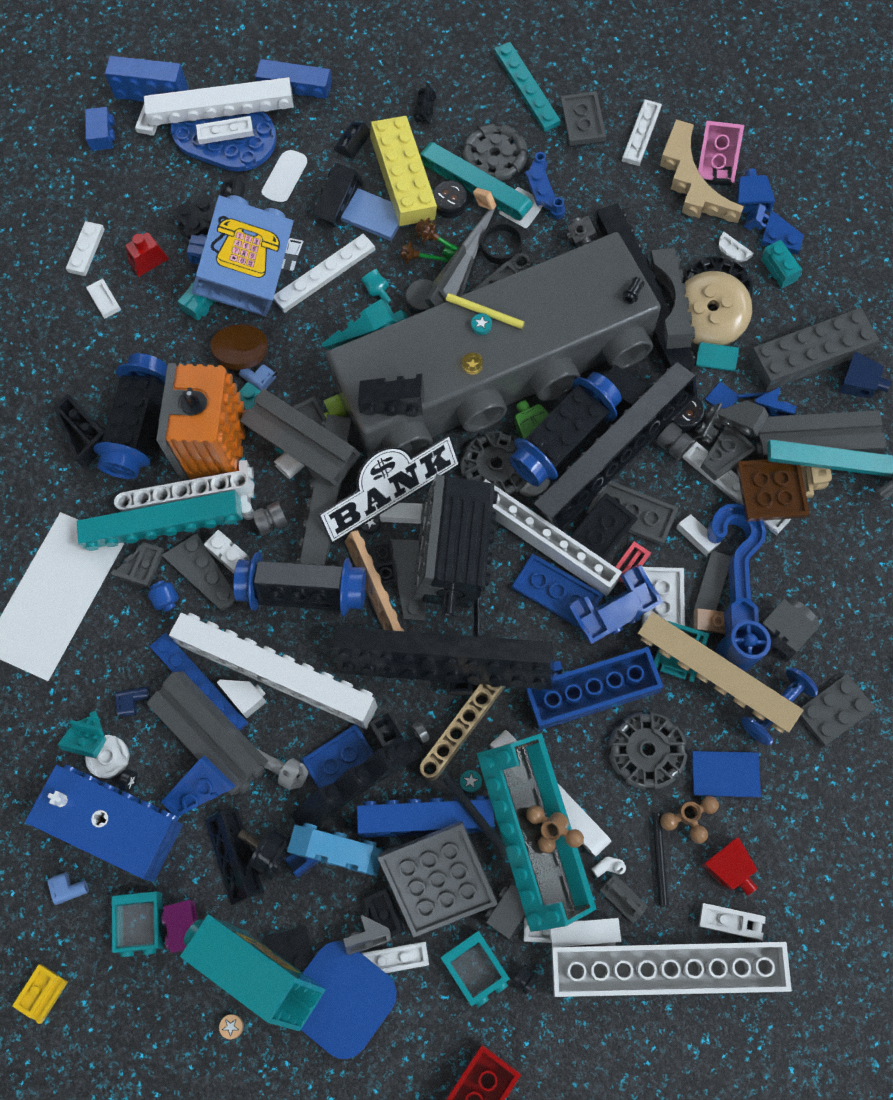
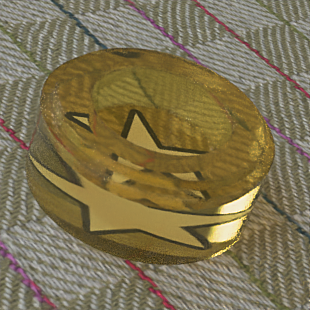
(472, 363)

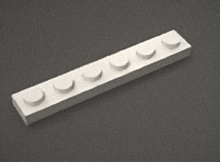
(323, 273)

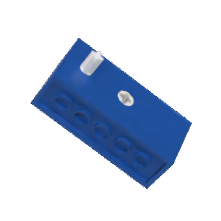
(104, 822)

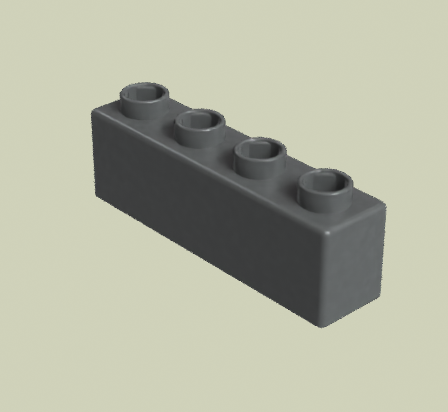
(570, 327)

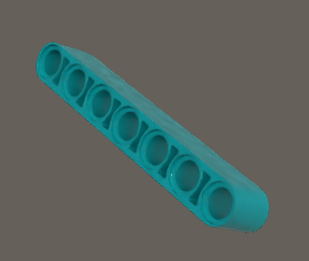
(456, 169)

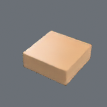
(484, 198)

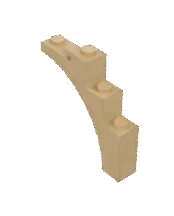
(687, 180)

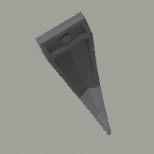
(456, 272)

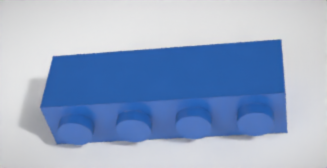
(303, 79)

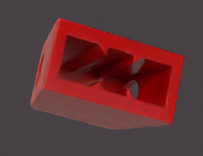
(144, 253)
(733, 867)

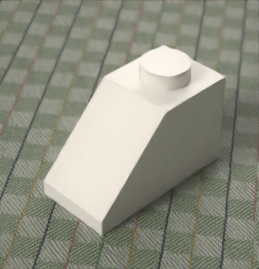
(243, 695)

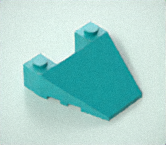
(372, 319)

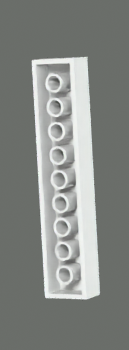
(274, 670)
(670, 969)

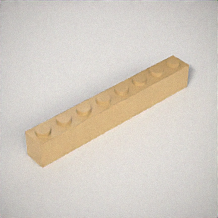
(721, 672)

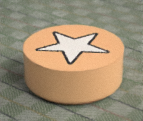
(231, 1026)

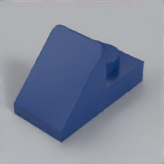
(775, 407)

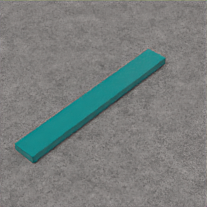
(830, 458)

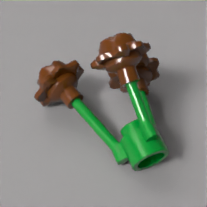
(427, 231)

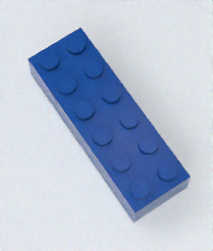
(595, 688)
(418, 817)

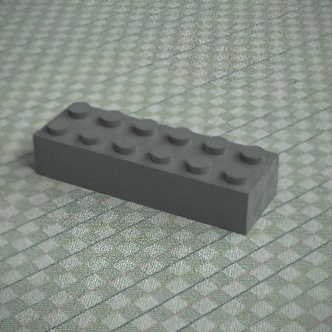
(813, 349)

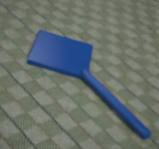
(726, 396)

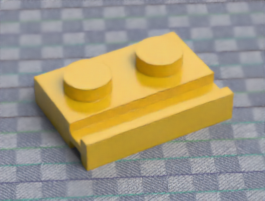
(40, 994)

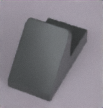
(373, 935)

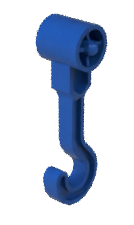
(744, 636)

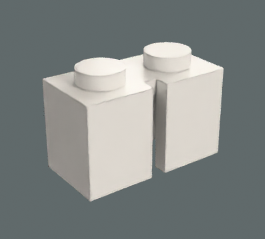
(225, 551)

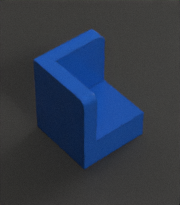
(300, 864)

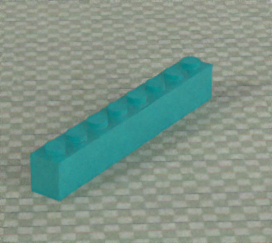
(159, 520)

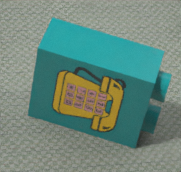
(251, 972)

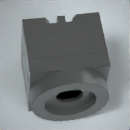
(790, 627)

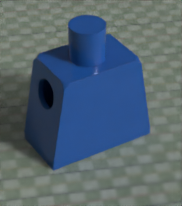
(754, 191)

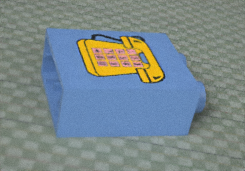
(243, 255)

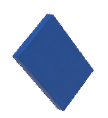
(337, 756)
(725, 774)

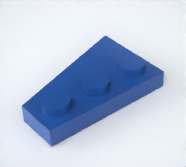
(197, 787)

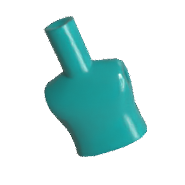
(376, 285)

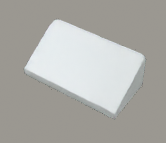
(403, 513)
(696, 534)

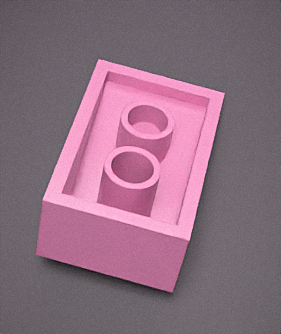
(720, 148)

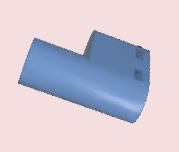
(261, 378)
(62, 890)

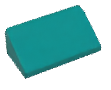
(717, 356)

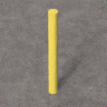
(485, 310)

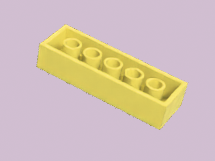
(403, 170)

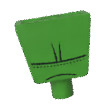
(528, 418)

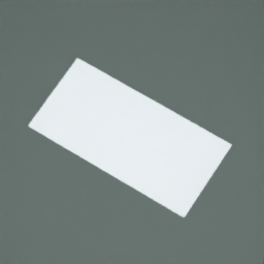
(52, 599)

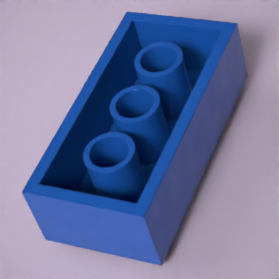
(139, 77)

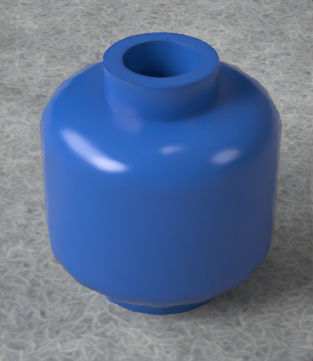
(163, 596)

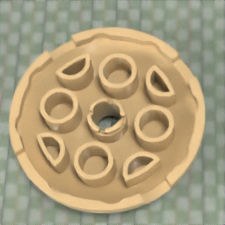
(733, 306)

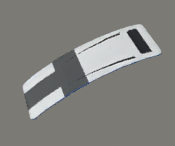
(291, 254)

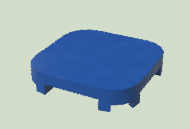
(354, 1000)

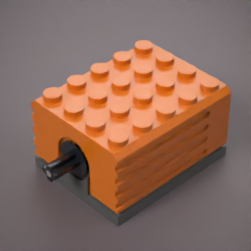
(201, 421)

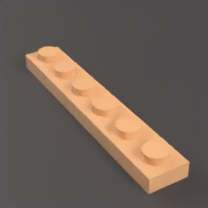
(374, 588)

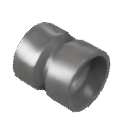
(675, 441)
(269, 518)

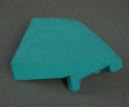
(84, 737)

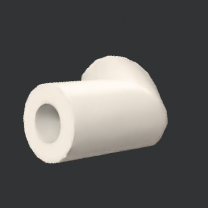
(609, 864)

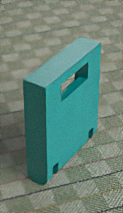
(670, 666)

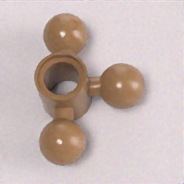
(698, 833)
(550, 834)

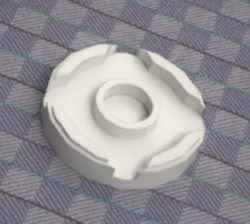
(111, 759)

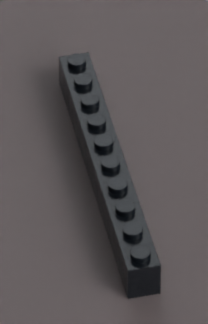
(613, 219)

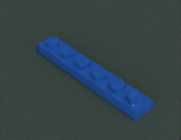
(178, 661)

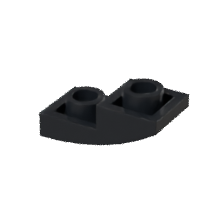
(384, 561)

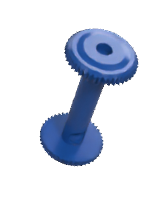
(799, 683)

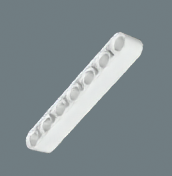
(175, 490)
(594, 837)

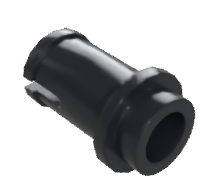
(631, 294)

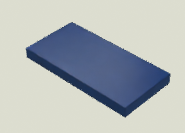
(552, 588)

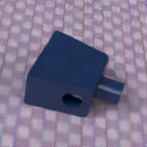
(863, 377)

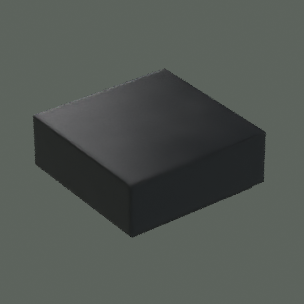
(722, 181)

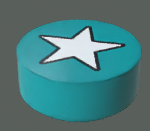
(481, 324)
(470, 781)

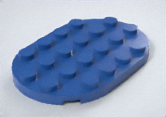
(232, 154)

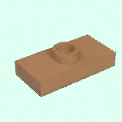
(709, 621)

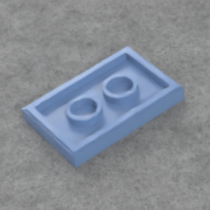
(371, 214)

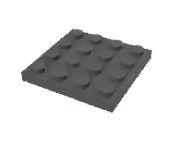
(437, 879)

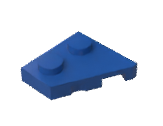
(779, 229)

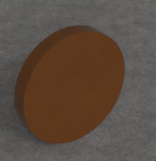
(239, 346)

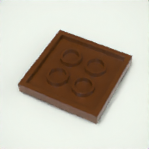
(772, 490)

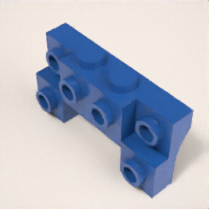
(618, 611)

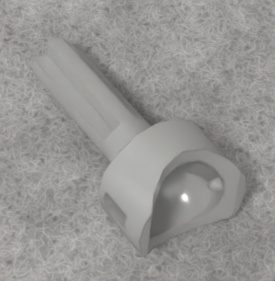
(287, 771)

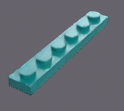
(527, 86)

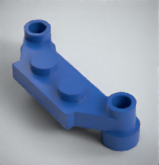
(542, 189)

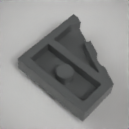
(140, 565)

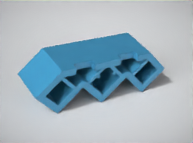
(335, 849)

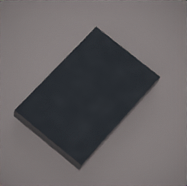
(604, 526)

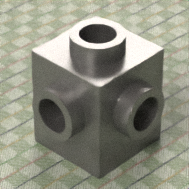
(581, 225)

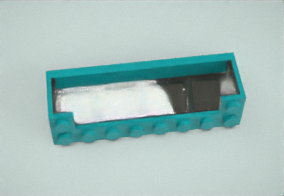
(549, 884)

